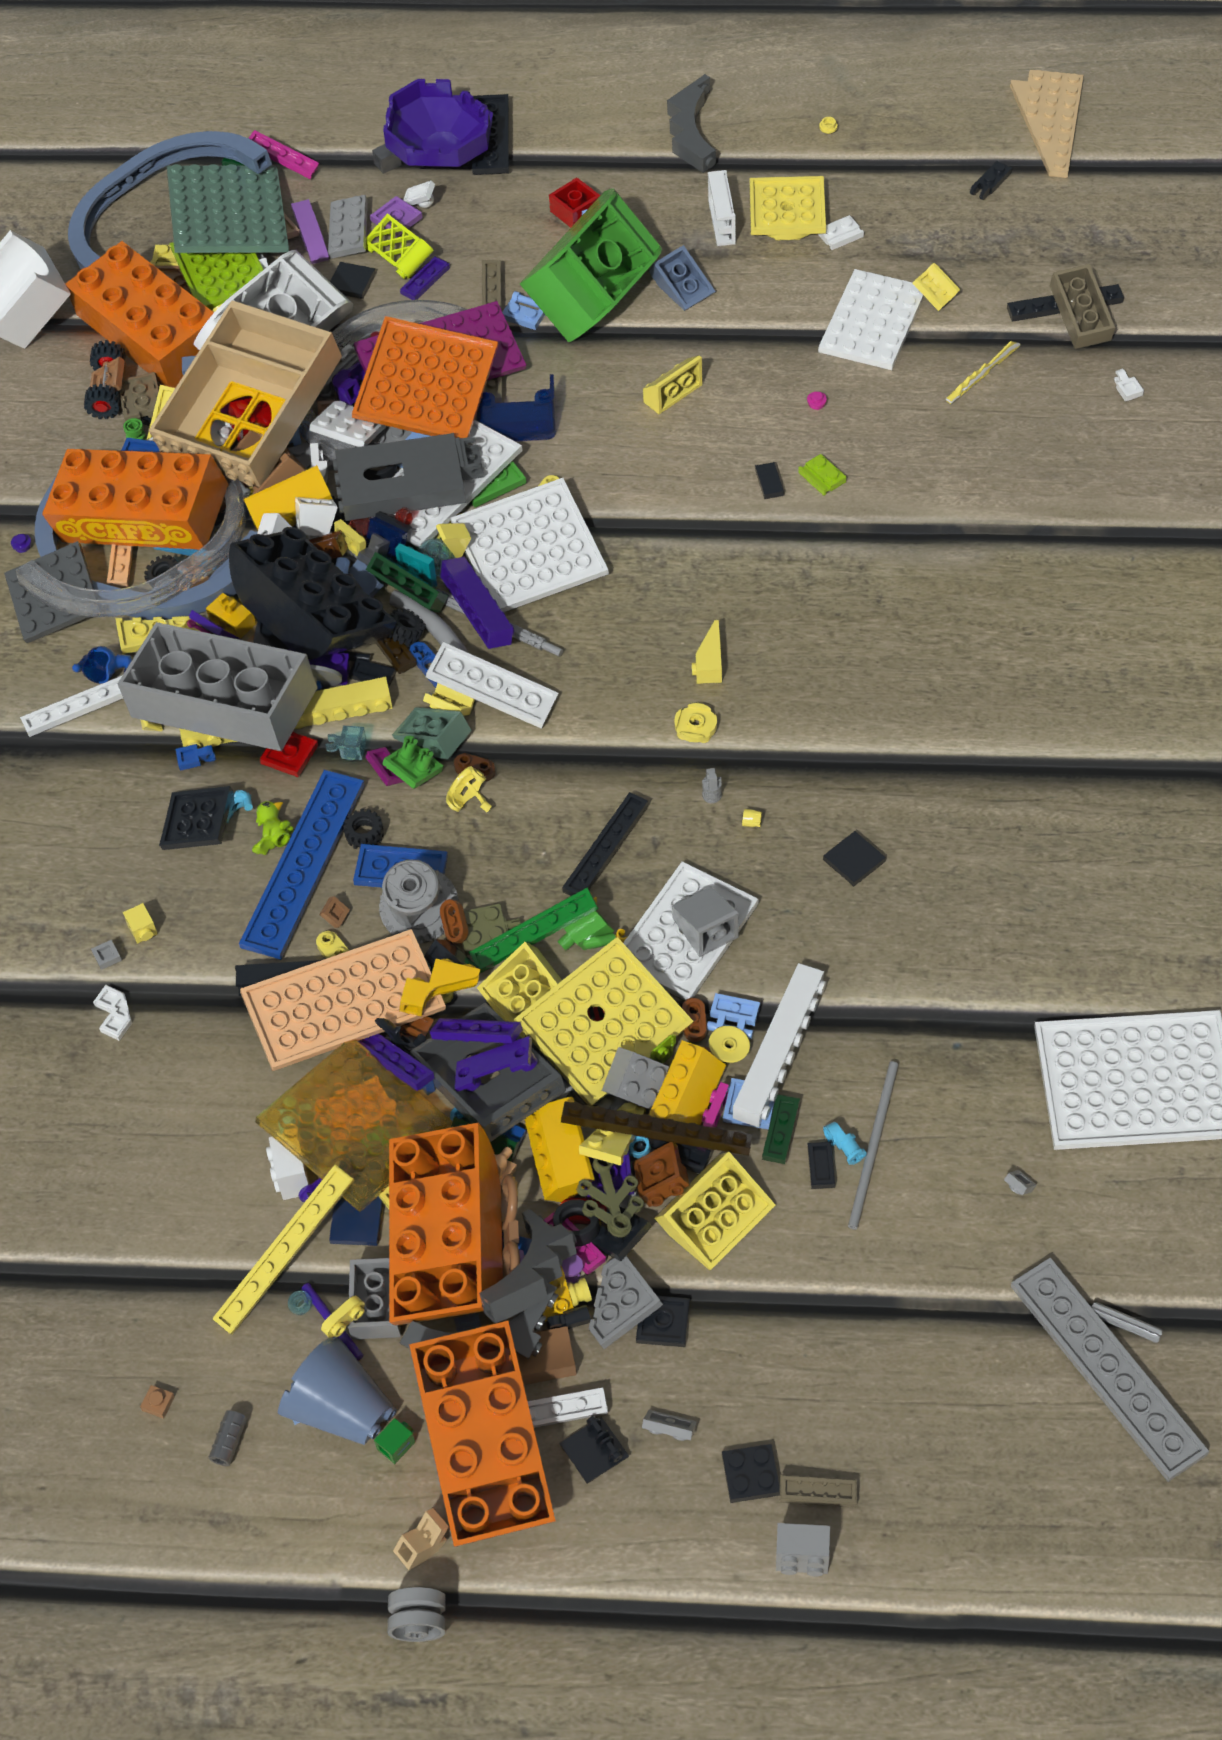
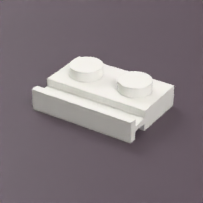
(841, 232)

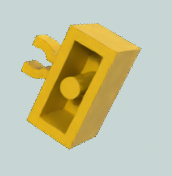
(231, 615)

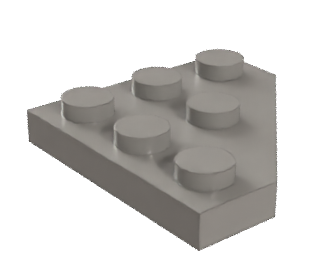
(621, 1301)

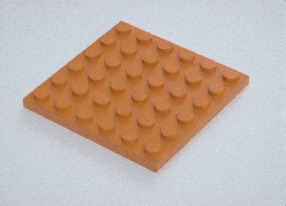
(425, 379)

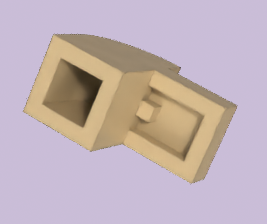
(422, 1542)

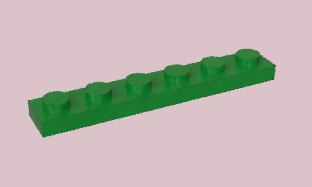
(534, 929)

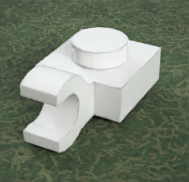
(1127, 387)

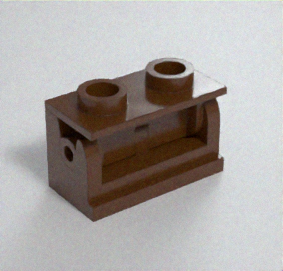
(331, 543)

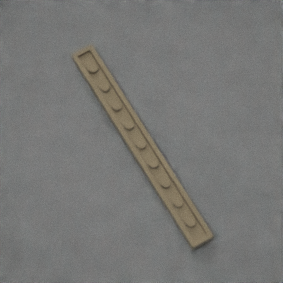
(490, 293)

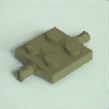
(485, 925)

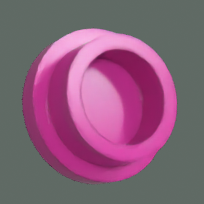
(816, 400)

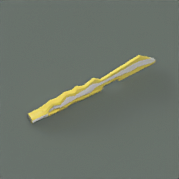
(982, 372)

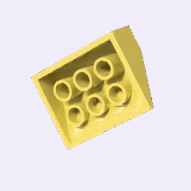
(519, 982)
(715, 1210)

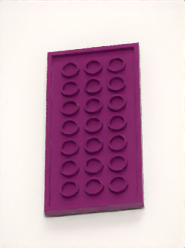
(482, 322)

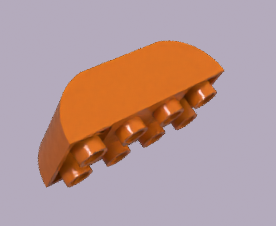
(442, 1223)
(481, 1433)

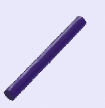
(325, 1313)

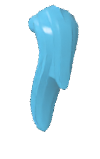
(240, 799)

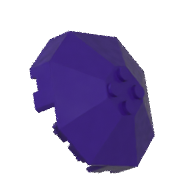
(434, 126)

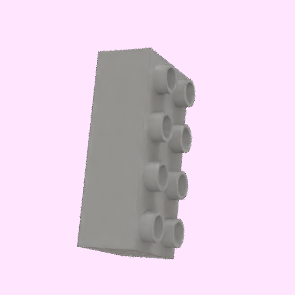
(218, 686)

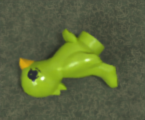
(274, 830)

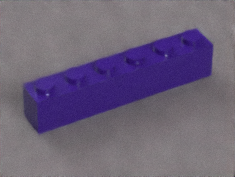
(476, 602)

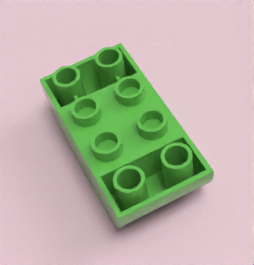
(592, 266)

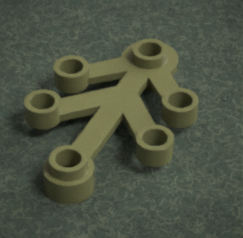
(611, 1200)

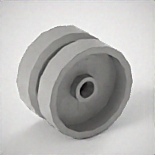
(416, 1614)

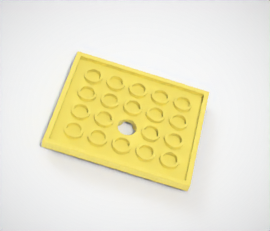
(635, 1018)

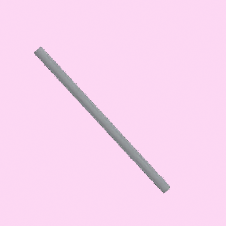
(873, 1145)

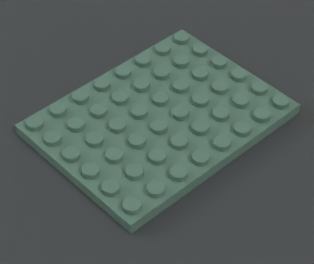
(226, 209)

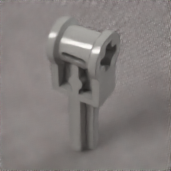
(328, 389)

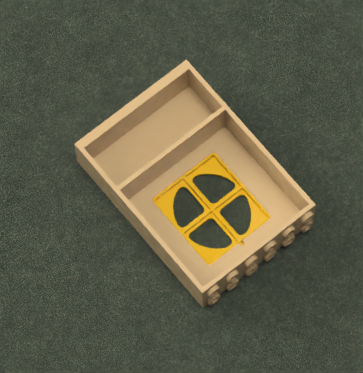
(252, 357)

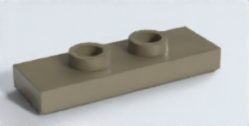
(818, 1490)

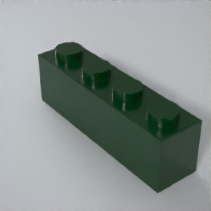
(407, 582)

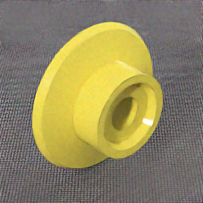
(729, 1036)

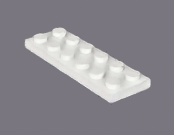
(492, 685)

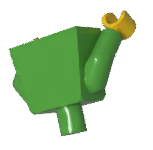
(590, 932)

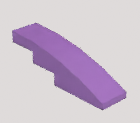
(310, 231)

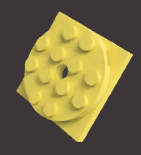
(798, 195)

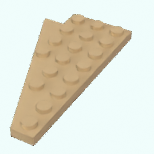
(1050, 111)

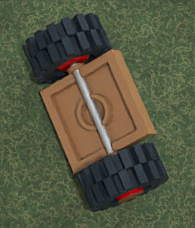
(103, 395)

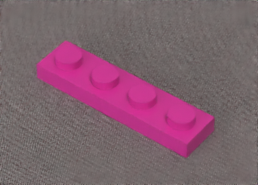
(286, 155)

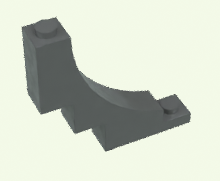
(687, 140)

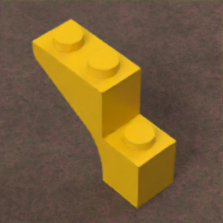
(444, 979)

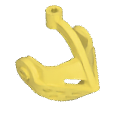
(454, 797)

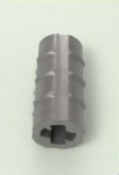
(227, 1438)

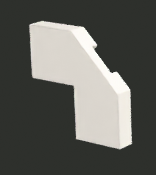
(119, 1018)

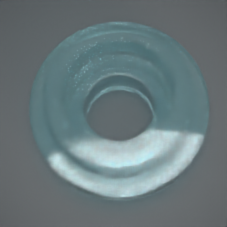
(295, 1298)

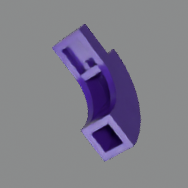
(348, 383)

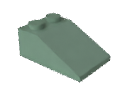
(435, 729)

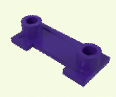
(512, 1055)

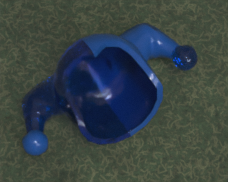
(101, 664)

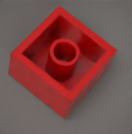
(571, 200)
(261, 414)

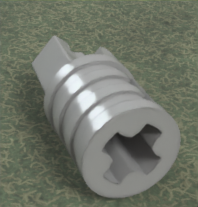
(711, 787)

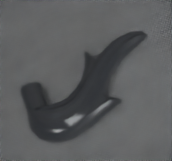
(402, 1041)

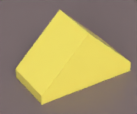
(455, 537)

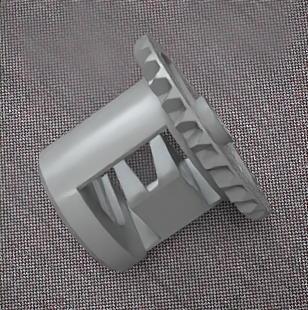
(414, 899)

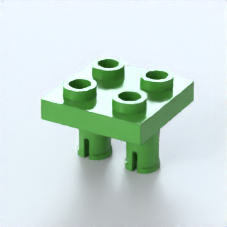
(413, 763)

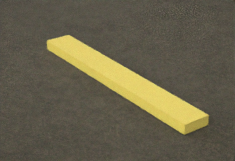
(283, 1249)

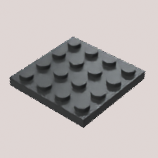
(36, 617)

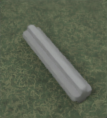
(1127, 1322)

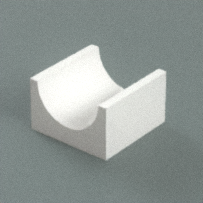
(28, 289)

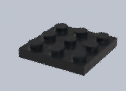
(196, 818)

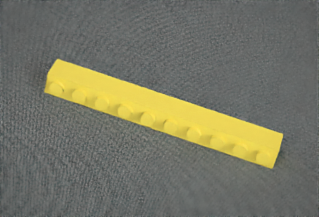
(324, 707)

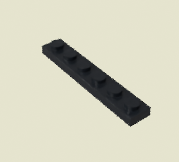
(1047, 305)
(606, 844)

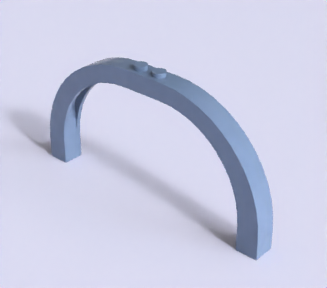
(144, 164)
(181, 605)

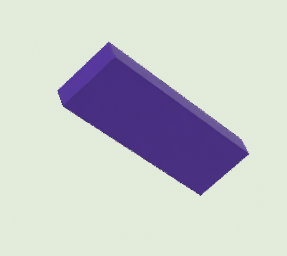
(425, 278)

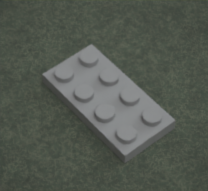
(348, 226)

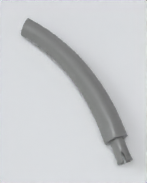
(433, 623)

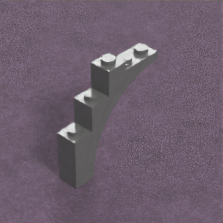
(530, 1279)
(521, 1327)

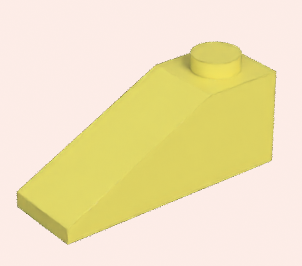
(708, 658)

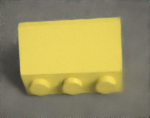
(674, 385)

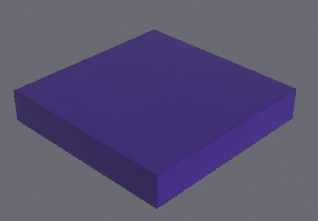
(210, 625)

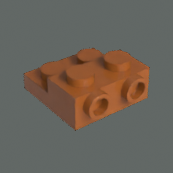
(660, 1175)

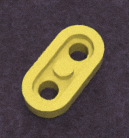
(332, 947)
(343, 1316)

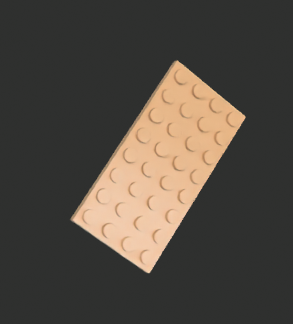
(336, 999)

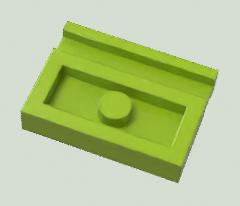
(822, 474)

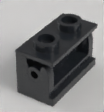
(445, 949)

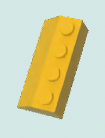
(281, 496)
(688, 1085)
(557, 1152)

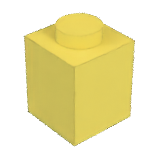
(140, 923)

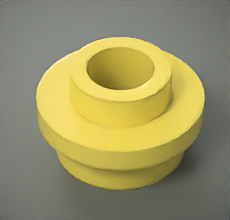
(828, 125)

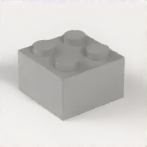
(635, 1078)
(802, 1549)

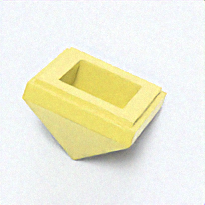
(151, 726)

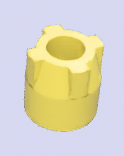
(751, 818)

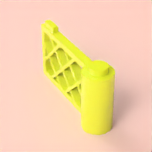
(411, 256)

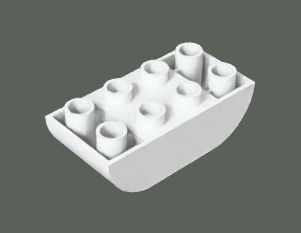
(291, 290)

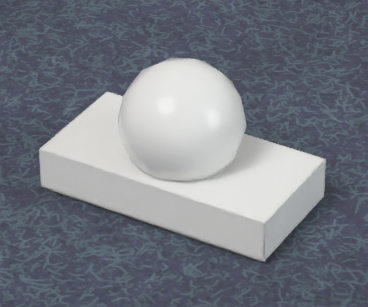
(420, 195)

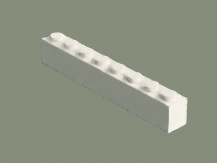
(778, 1045)

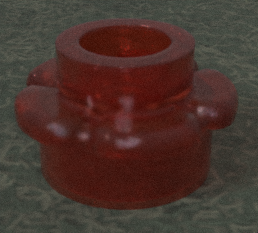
(404, 515)

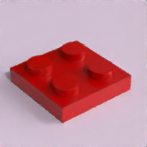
(292, 757)

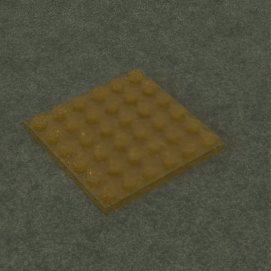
(346, 1116)

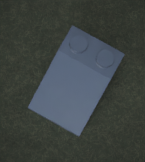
(681, 278)

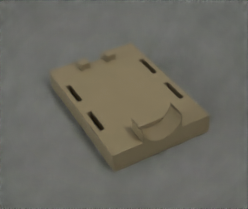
(139, 395)

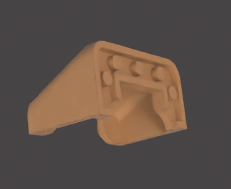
(285, 468)

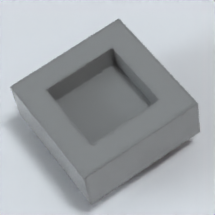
(106, 954)
(1019, 1183)

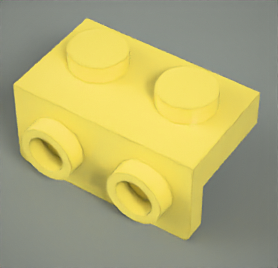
(936, 286)
(449, 699)

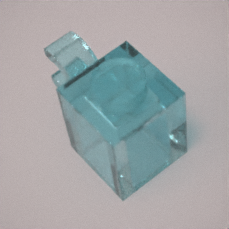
(350, 743)

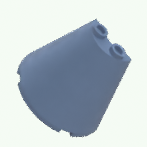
(336, 1394)

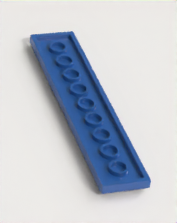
(301, 865)

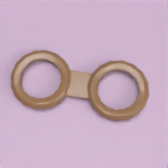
(509, 1196)

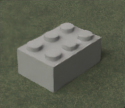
(371, 1284)

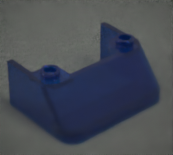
(521, 419)

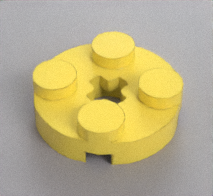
(695, 733)

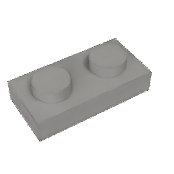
(660, 1423)

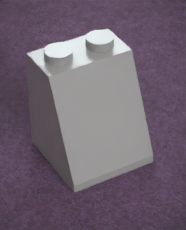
(706, 920)

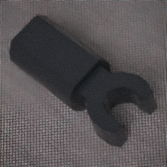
(570, 1318)

